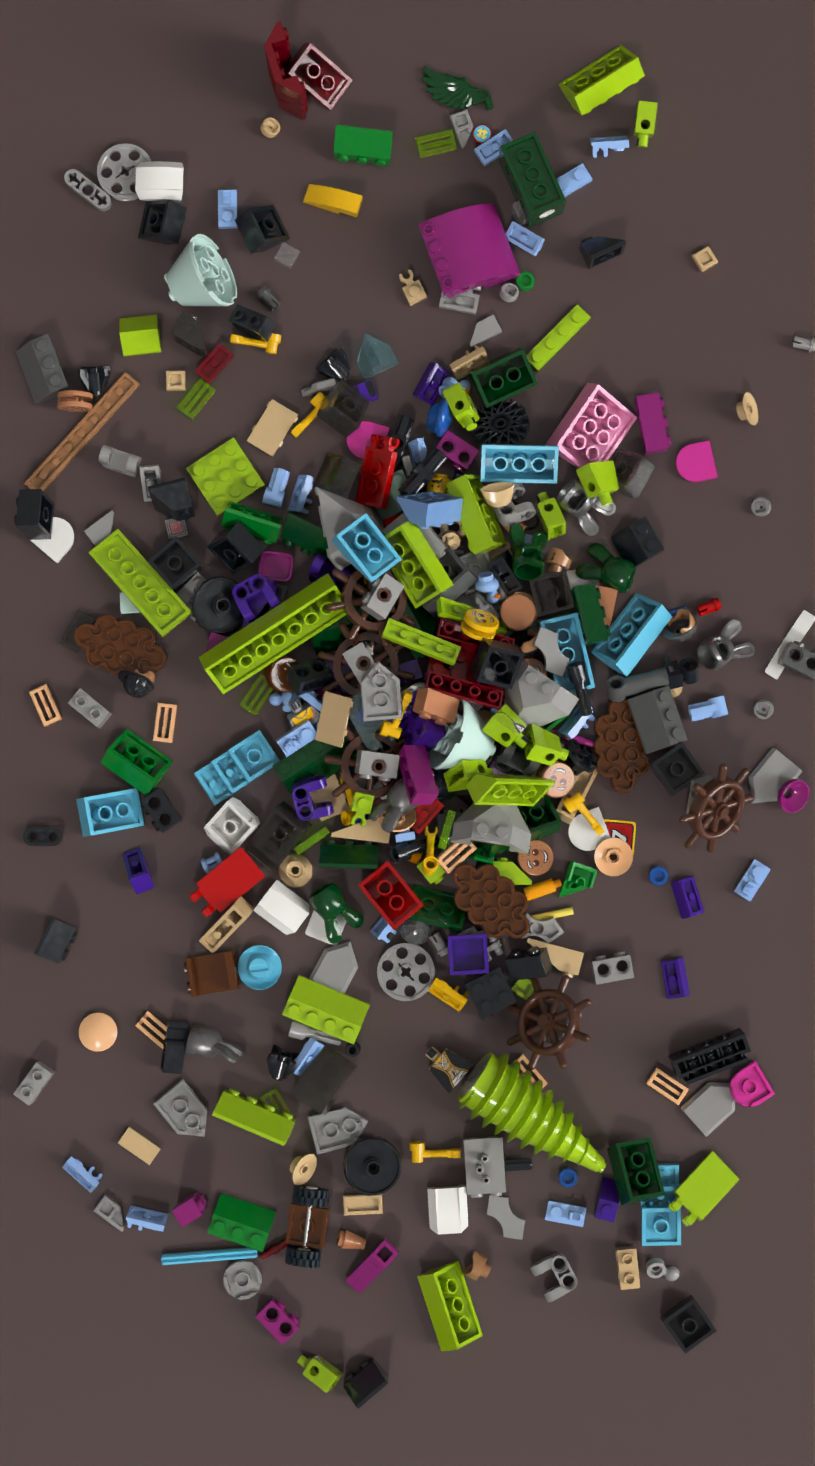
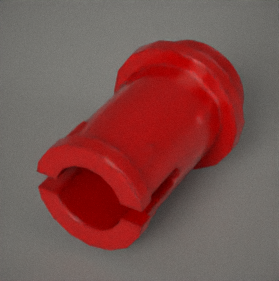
(708, 607)

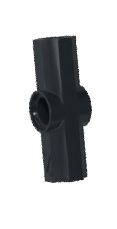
(402, 432)
(423, 472)

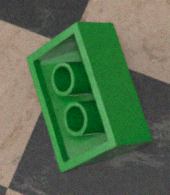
(363, 145)
(257, 522)
(136, 762)
(241, 1222)

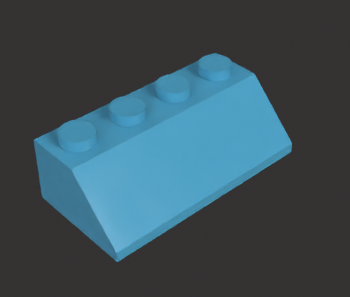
(519, 463)
(632, 634)

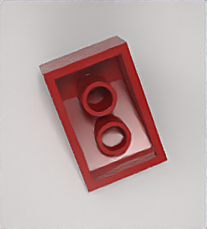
(390, 895)

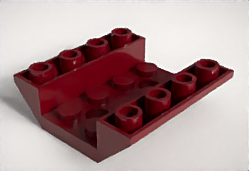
(290, 91)
(458, 680)

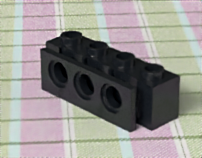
(710, 1056)

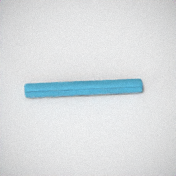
(208, 1255)

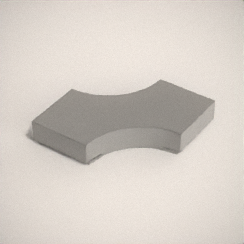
(547, 643)
(544, 928)
(511, 1224)

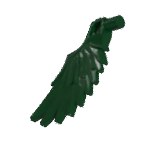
(455, 91)

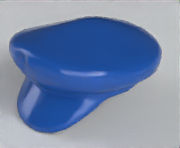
(439, 418)

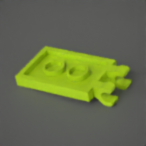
(703, 1188)

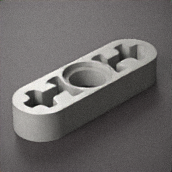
(80, 177)

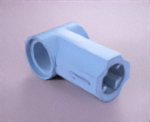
(274, 493)
(712, 708)

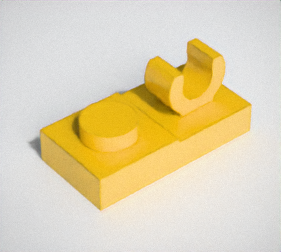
(445, 993)

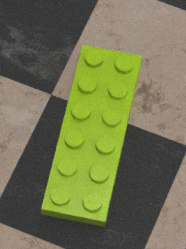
(140, 583)

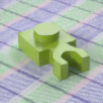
(362, 805)

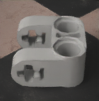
(119, 461)
(515, 513)
(560, 1272)

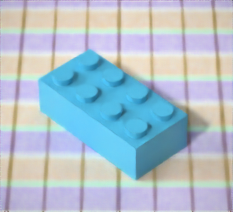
(571, 645)

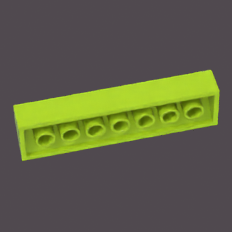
(273, 635)

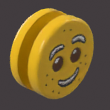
(479, 624)

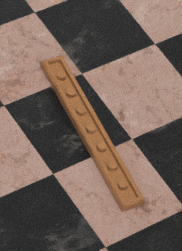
(82, 433)

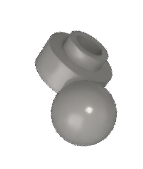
(656, 1268)

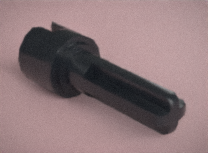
(578, 675)
(403, 851)

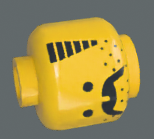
(438, 483)

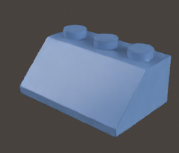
(431, 508)

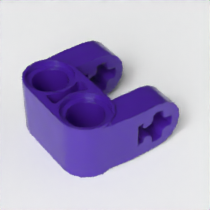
(320, 568)
(253, 593)
(316, 810)

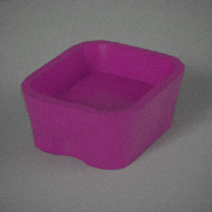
(276, 565)

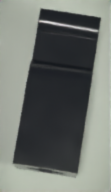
(174, 1047)

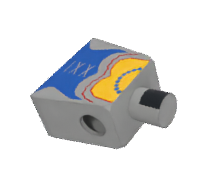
(302, 713)

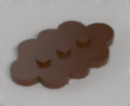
(120, 646)
(619, 747)
(491, 900)

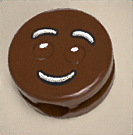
(276, 673)

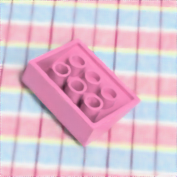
(592, 427)

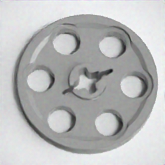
(117, 167)
(395, 973)

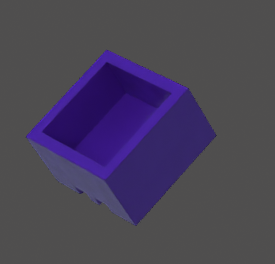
(420, 730)
(468, 954)

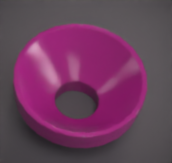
(796, 799)

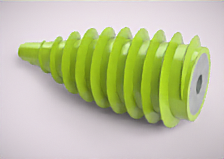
(524, 1112)

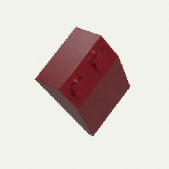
(320, 75)

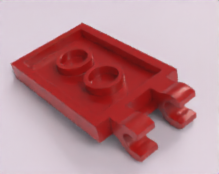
(377, 472)
(227, 881)

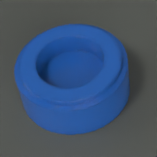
(658, 875)
(567, 1177)

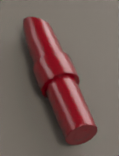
(274, 1249)

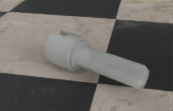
(301, 1031)

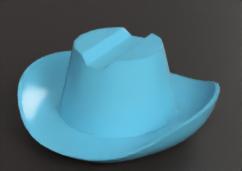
(259, 967)

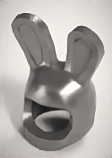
(575, 501)
(719, 650)
(396, 802)
(208, 1043)

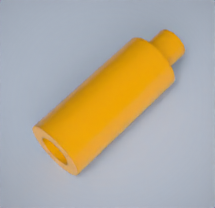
(541, 888)

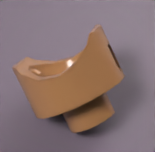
(558, 561)
(478, 1267)

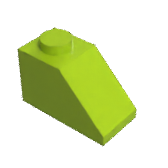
(510, 870)

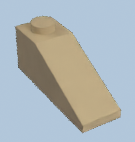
(371, 832)
(226, 924)
(561, 958)

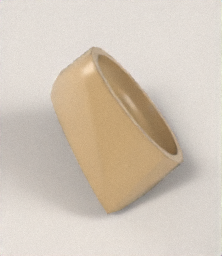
(498, 493)

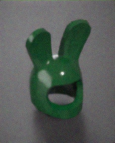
(528, 557)
(614, 573)
(329, 903)

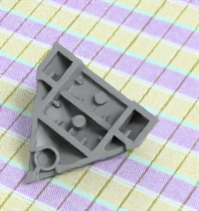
(336, 515)
(538, 698)
(493, 825)

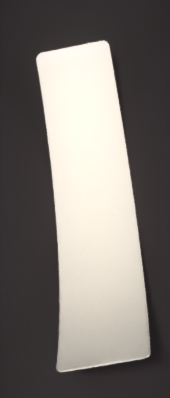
(796, 633)

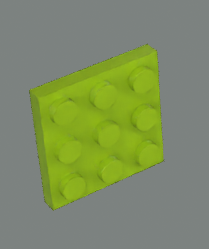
(225, 476)

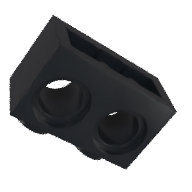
(252, 322)
(502, 571)
(309, 676)
(165, 807)

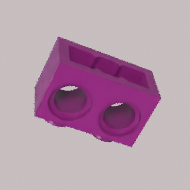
(459, 447)
(273, 1324)

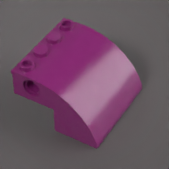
(469, 249)

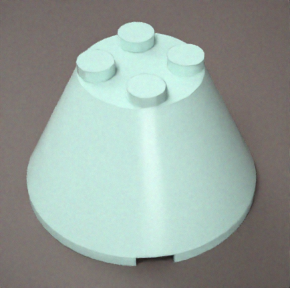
(201, 276)
(462, 740)

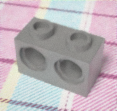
(89, 708)
(612, 973)
(34, 1083)

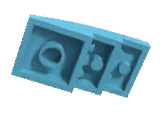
(236, 768)
(658, 1222)

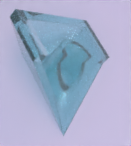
(375, 357)

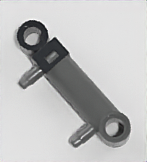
(670, 675)

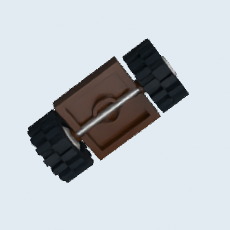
(307, 1226)

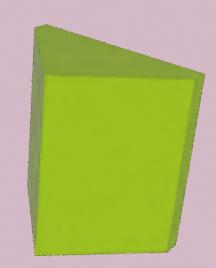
(139, 335)

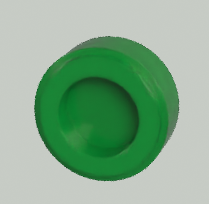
(525, 281)

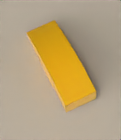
(333, 199)

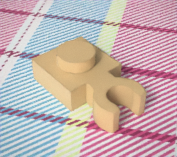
(413, 290)

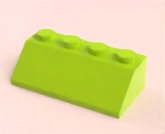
(602, 79)
(477, 516)
(419, 567)
(508, 789)
(326, 1009)
(254, 1116)
(450, 1306)

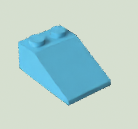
(366, 548)
(110, 812)

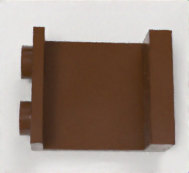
(212, 973)

